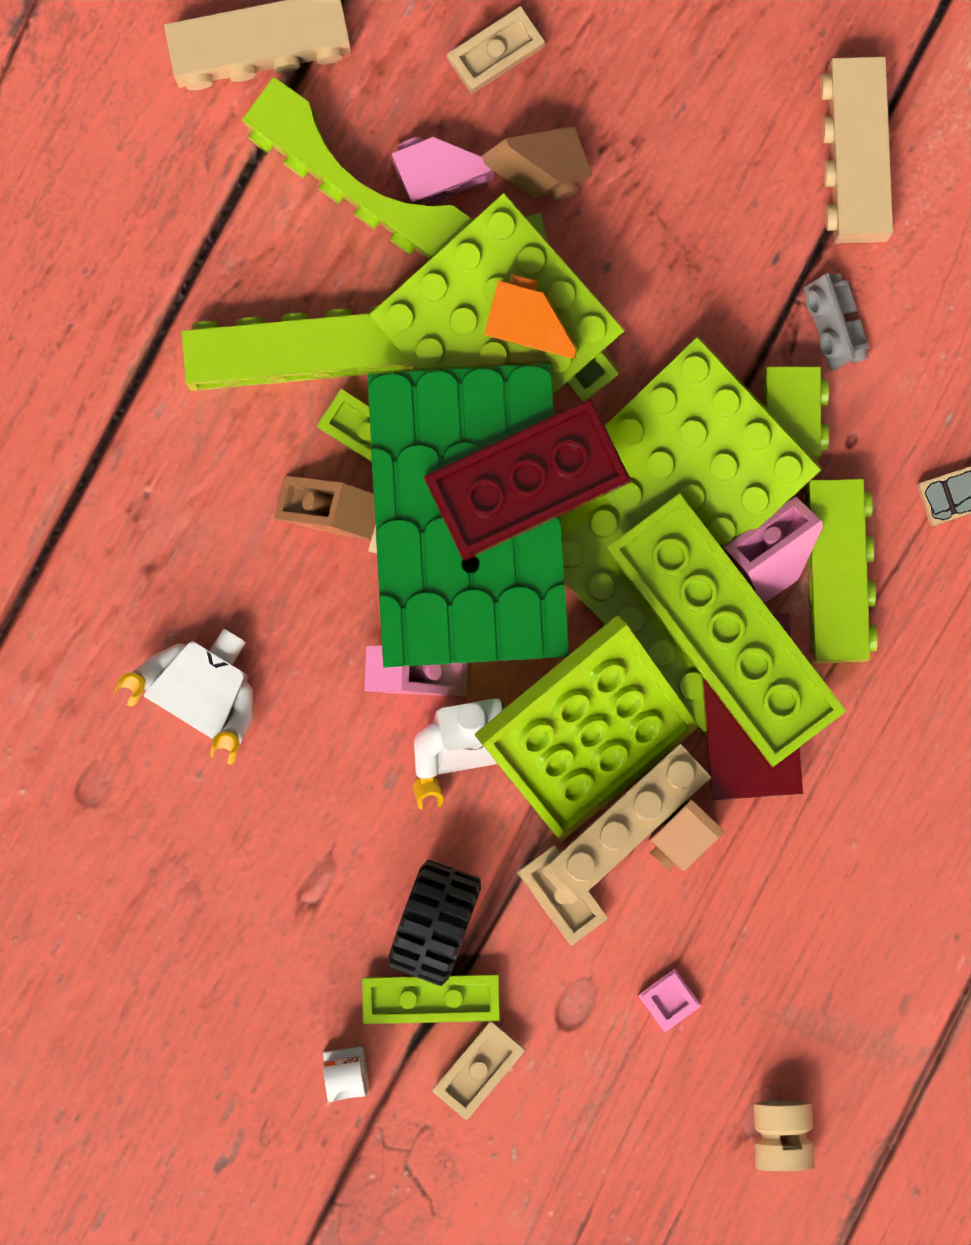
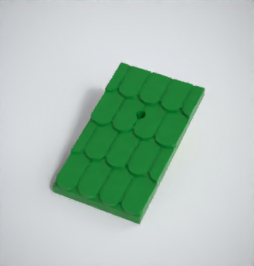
(430, 601)

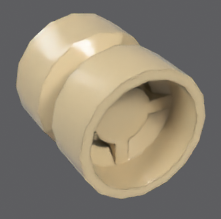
(783, 1118)

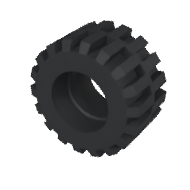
(434, 922)

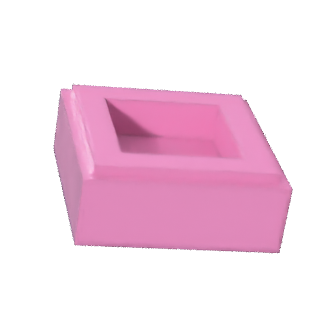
(669, 1000)

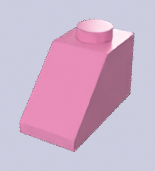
(437, 170)
(777, 550)
(414, 680)

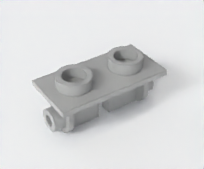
(828, 302)

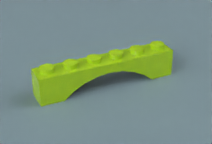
(290, 126)

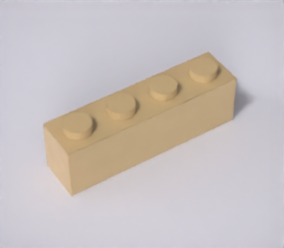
(256, 41)
(858, 150)
(625, 824)

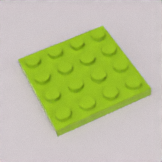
(446, 304)
(710, 442)
(587, 728)

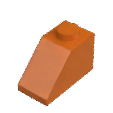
(528, 318)

